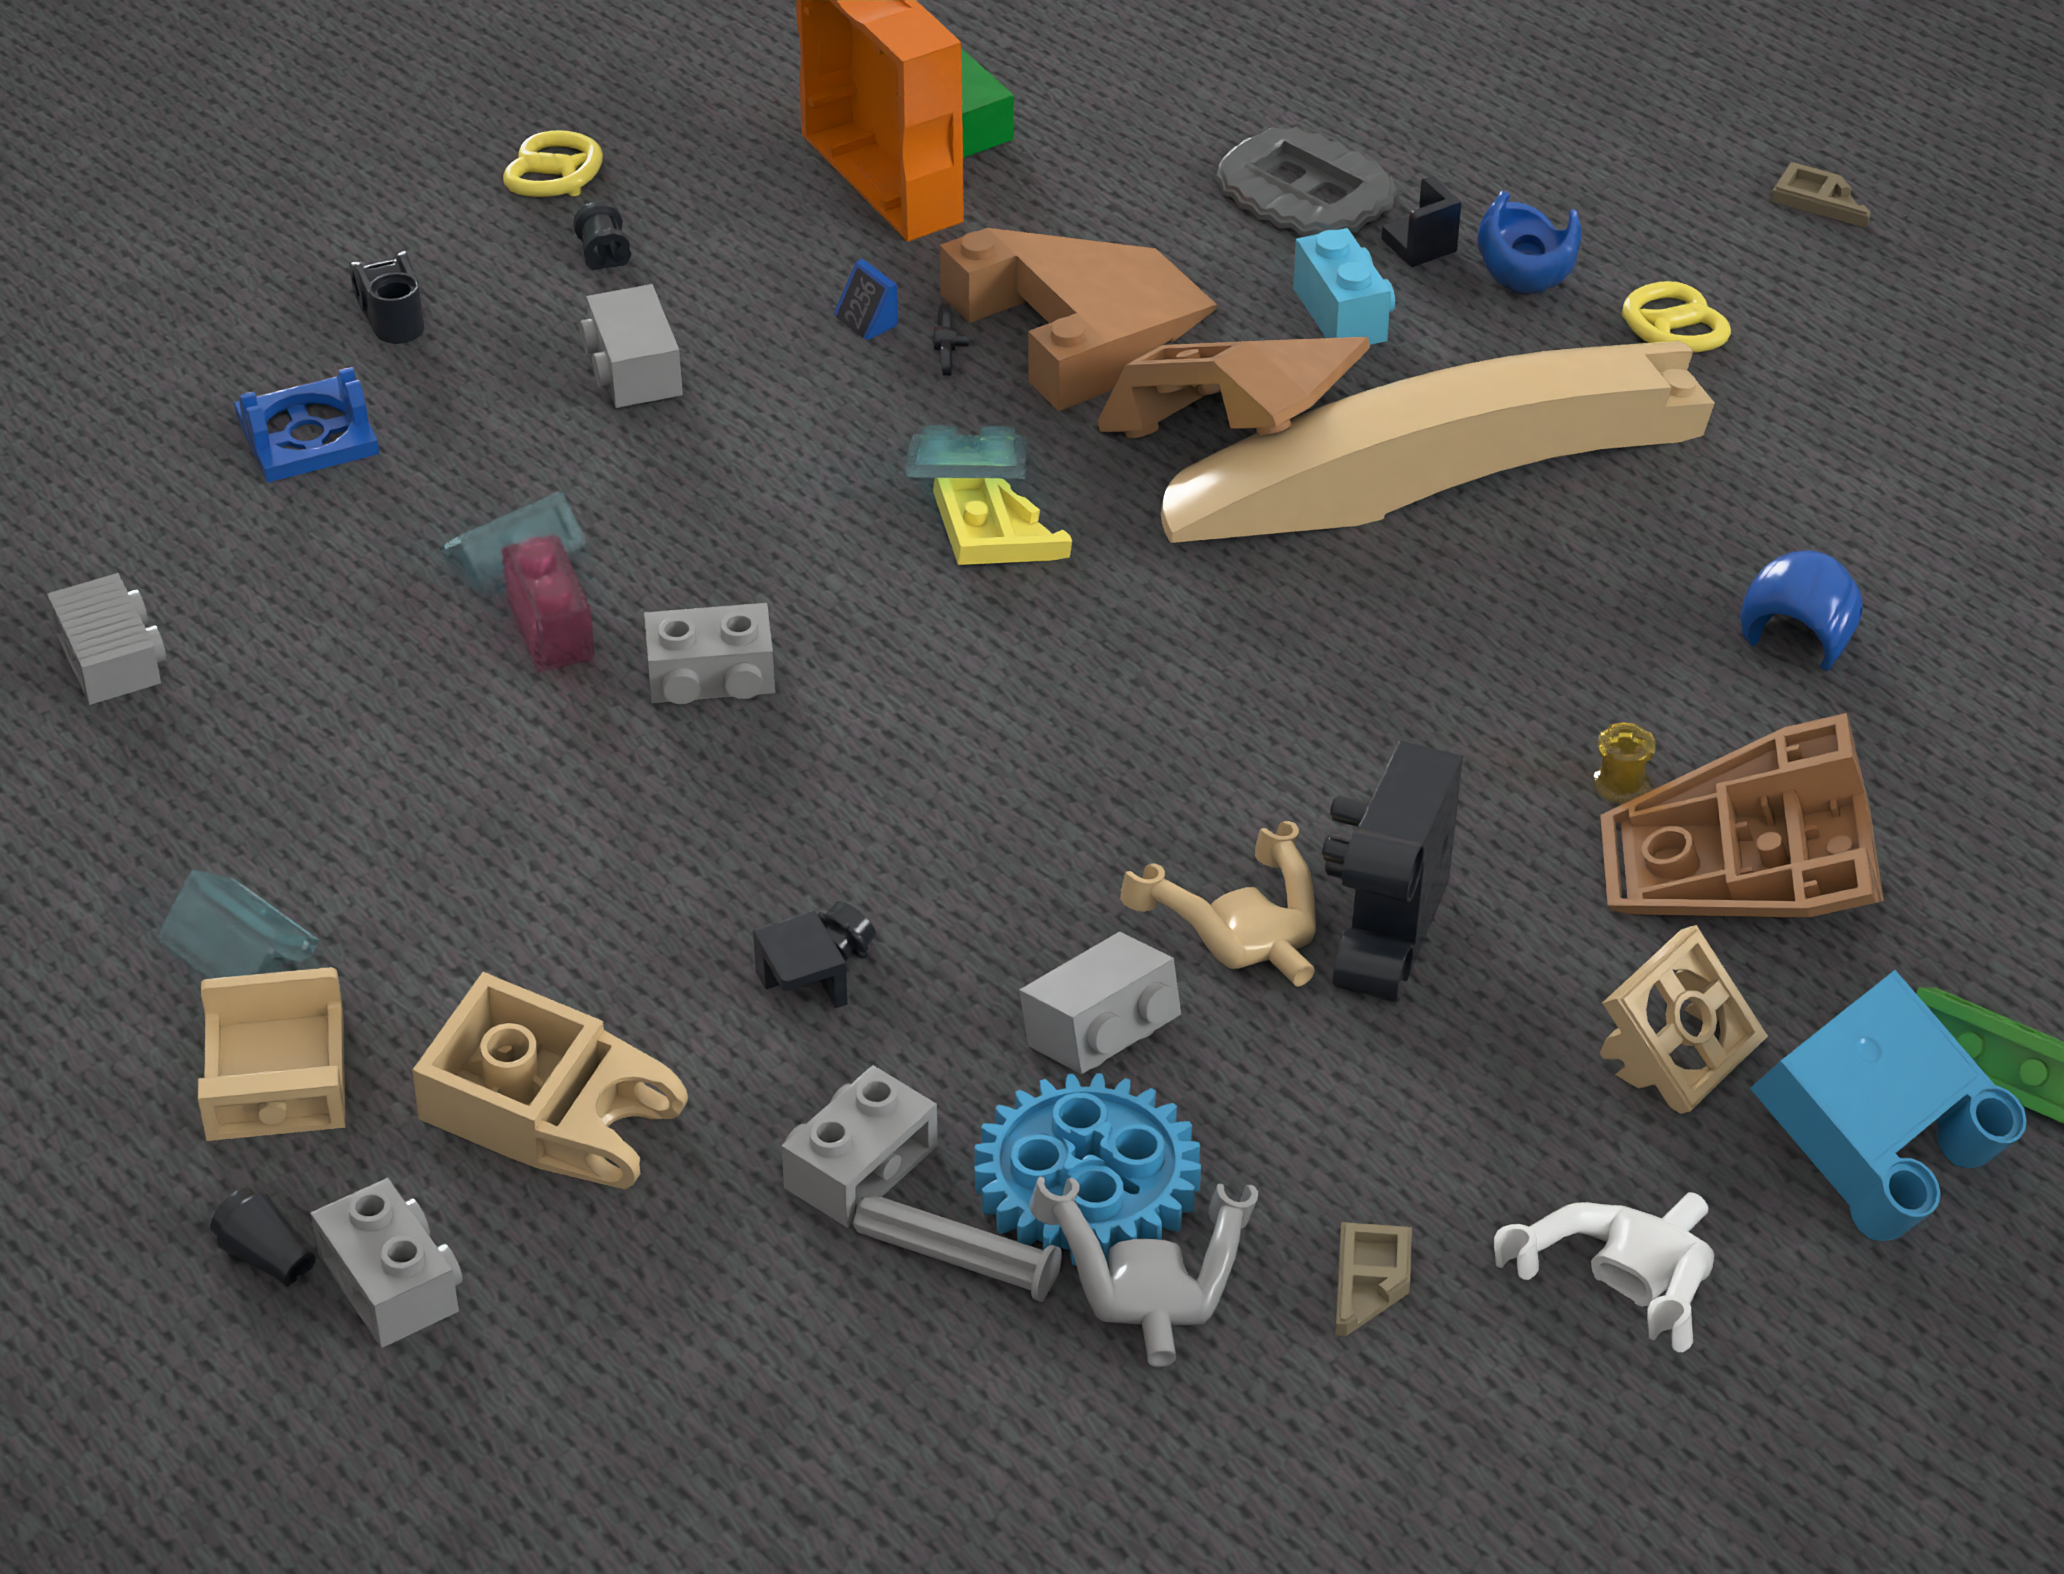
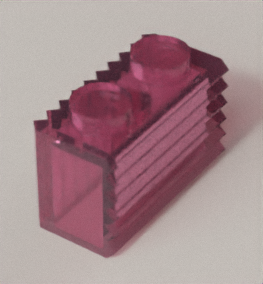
(548, 603)

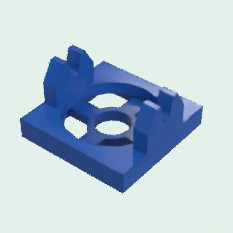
(338, 392)

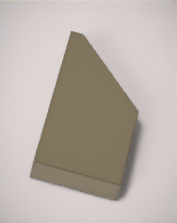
(1819, 194)
(1370, 1272)

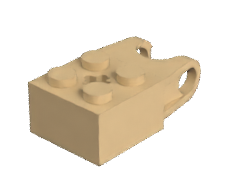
(541, 1083)

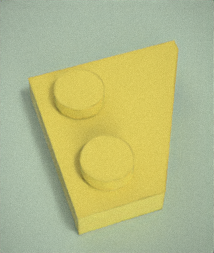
(994, 523)

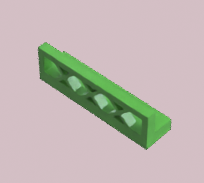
(2005, 1050)

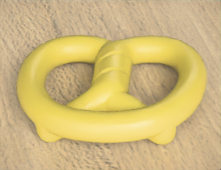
(529, 160)
(1694, 312)

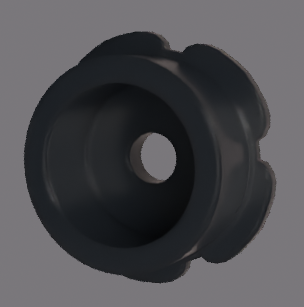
(848, 929)

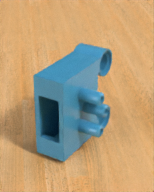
(1871, 1088)

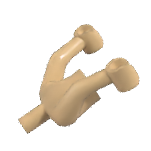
(1244, 924)

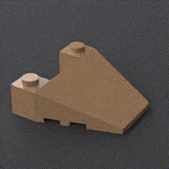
(1097, 296)

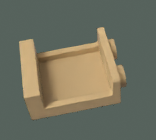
(272, 1054)

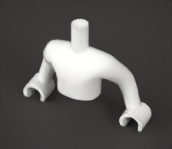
(1639, 1259)

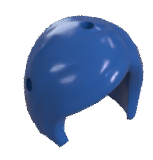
(1525, 248)
(1808, 589)

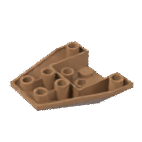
(1258, 381)

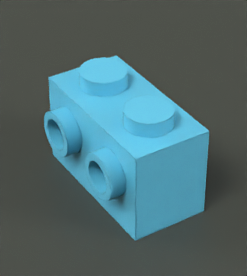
(1342, 286)

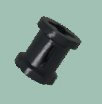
(600, 230)

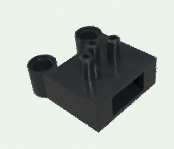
(1396, 866)

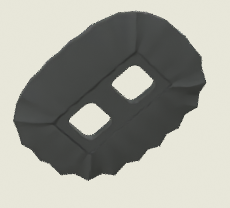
(1325, 163)

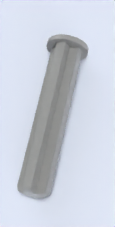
(959, 1244)

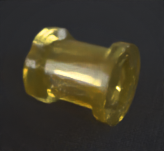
(1625, 755)

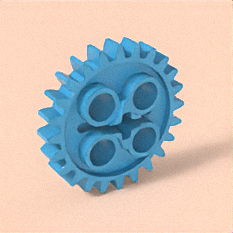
(1127, 1156)

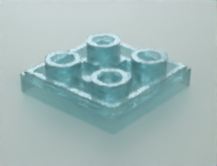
(948, 455)

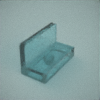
(482, 546)
(230, 929)

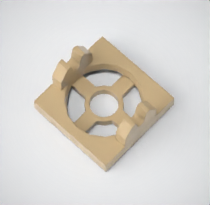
(1712, 999)

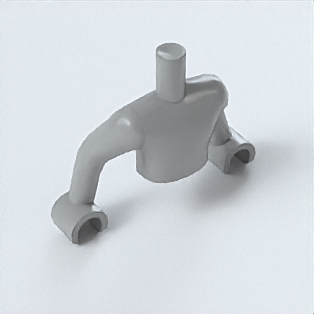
(1148, 1276)

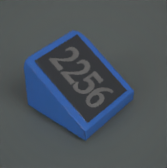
(868, 301)

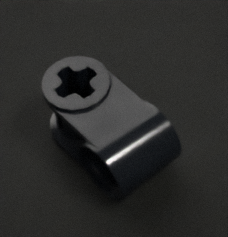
(390, 298)

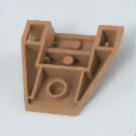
(1752, 833)

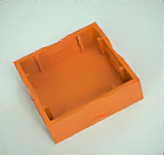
(886, 106)

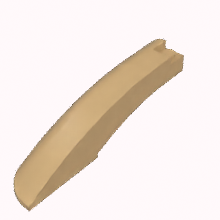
(1434, 433)

